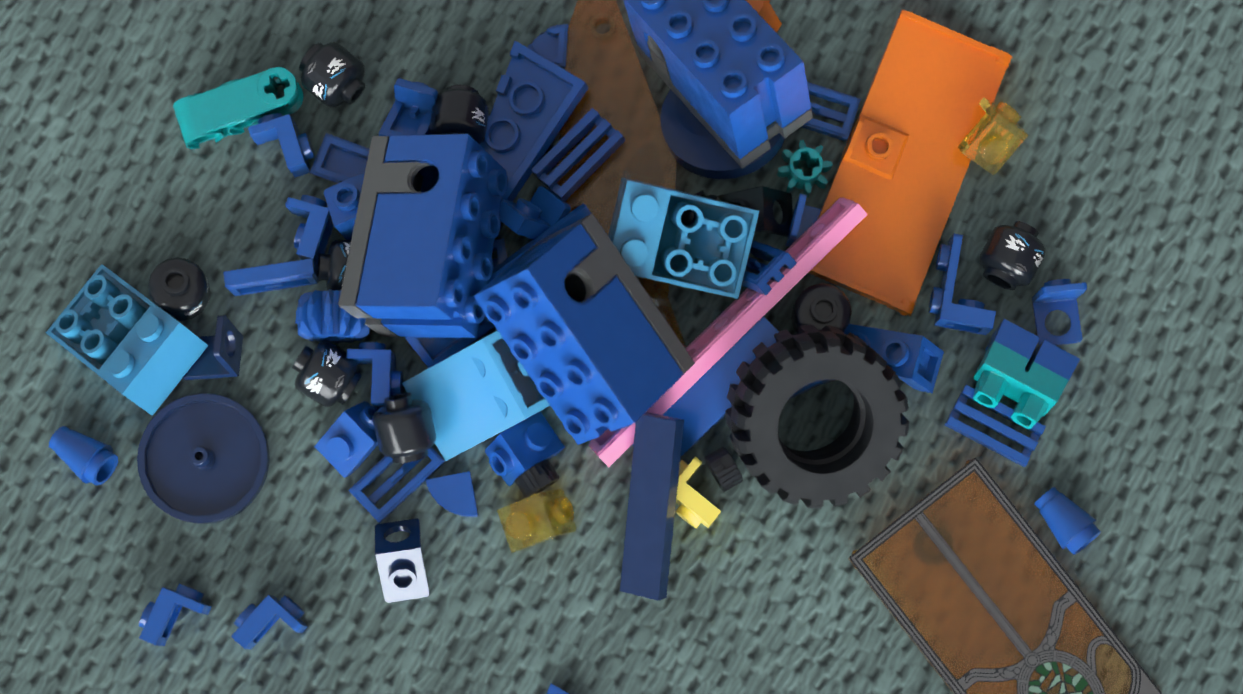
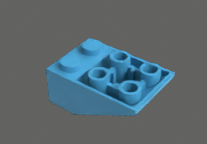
(697, 255)
(127, 339)
(476, 394)

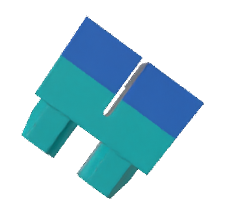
(1026, 379)

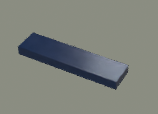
(651, 506)

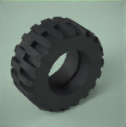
(855, 455)

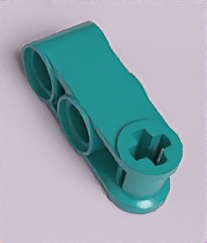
(236, 106)

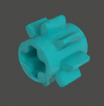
(813, 160)

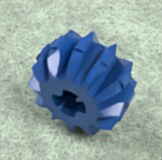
(322, 319)

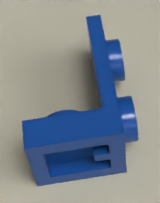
(967, 314)
(909, 355)

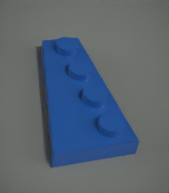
(529, 113)

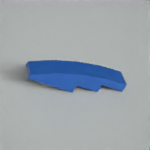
(707, 399)

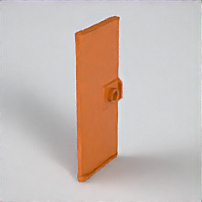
(907, 159)

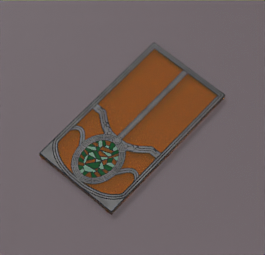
(992, 598)

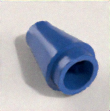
(85, 456)
(1067, 521)

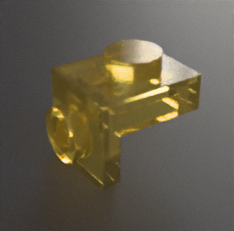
(994, 136)
(537, 519)

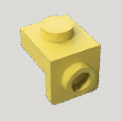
(693, 506)

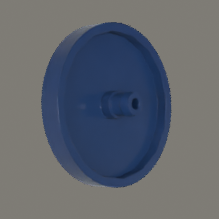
(698, 149)
(203, 458)

